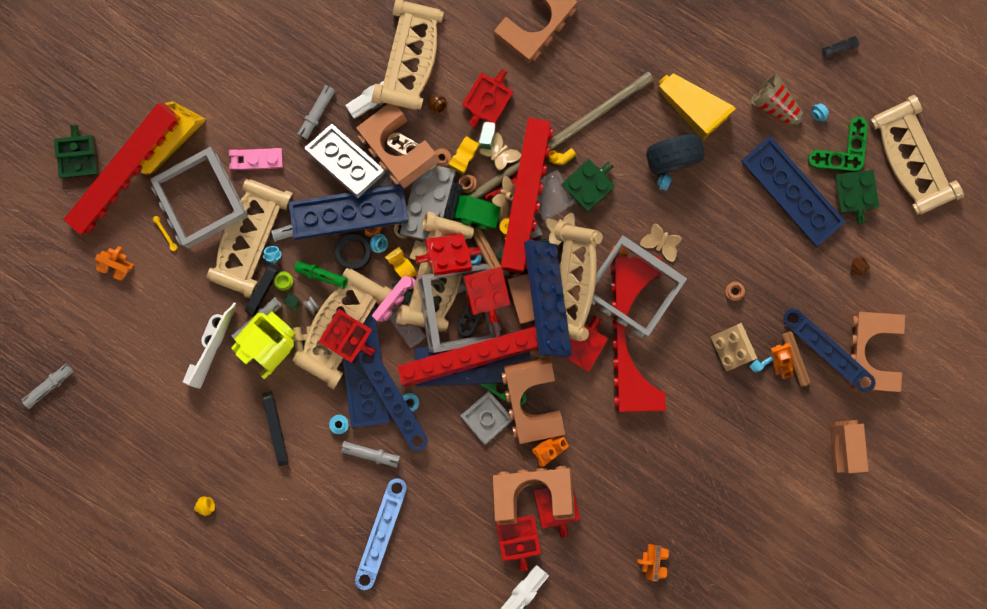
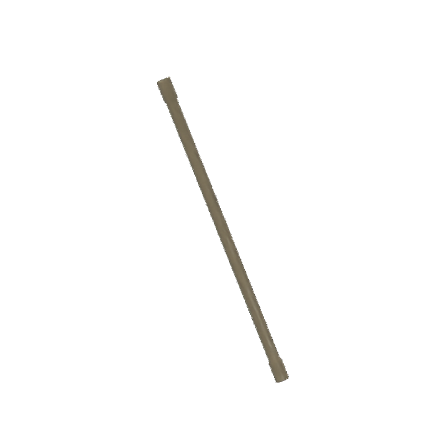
(637, 85)

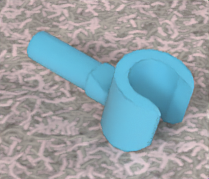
(756, 366)

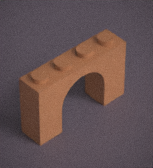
(529, 43)
(405, 167)
(521, 294)
(865, 326)
(519, 378)
(848, 447)
(508, 486)

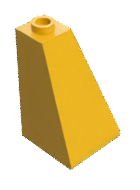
(696, 106)
(187, 126)

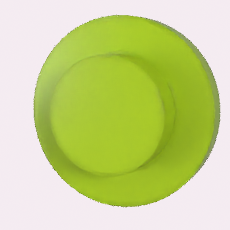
(283, 281)

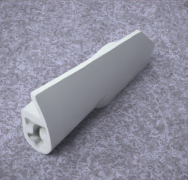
(196, 373)

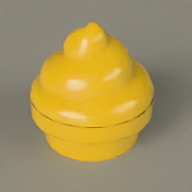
(205, 506)

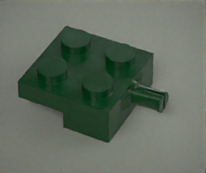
(76, 155)
(589, 184)
(856, 193)

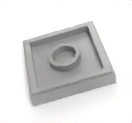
(486, 417)

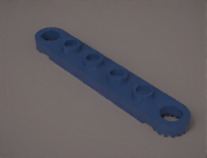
(829, 350)
(393, 400)

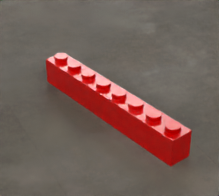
(122, 168)
(526, 194)
(468, 357)

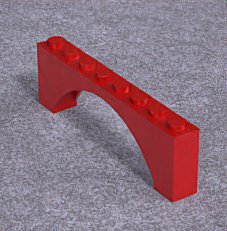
(633, 391)

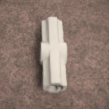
(363, 103)
(526, 589)

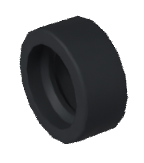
(367, 251)

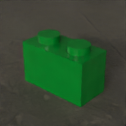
(477, 212)

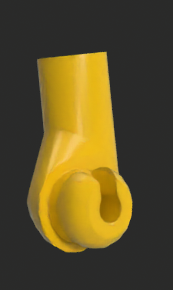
(561, 159)

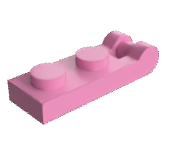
(256, 159)
(394, 298)

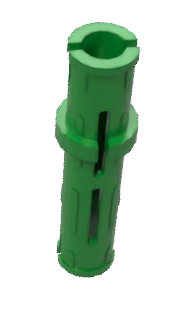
(320, 274)

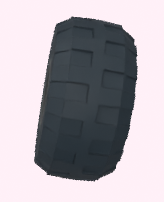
(675, 153)

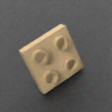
(733, 347)

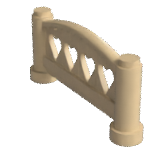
(392, 90)
(905, 117)
(574, 240)
(240, 277)
(367, 294)
(413, 313)

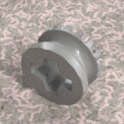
(312, 305)

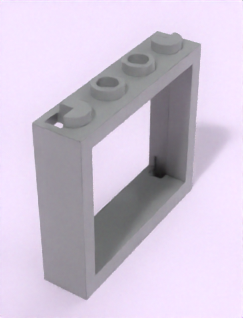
(239, 214)
(653, 262)
(430, 317)

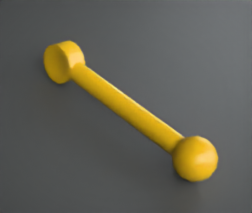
(173, 246)

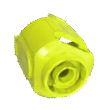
(265, 340)

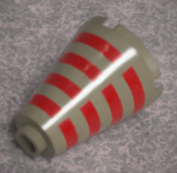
(778, 101)

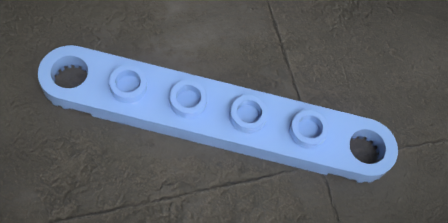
(380, 534)

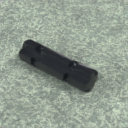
(840, 47)
(456, 189)

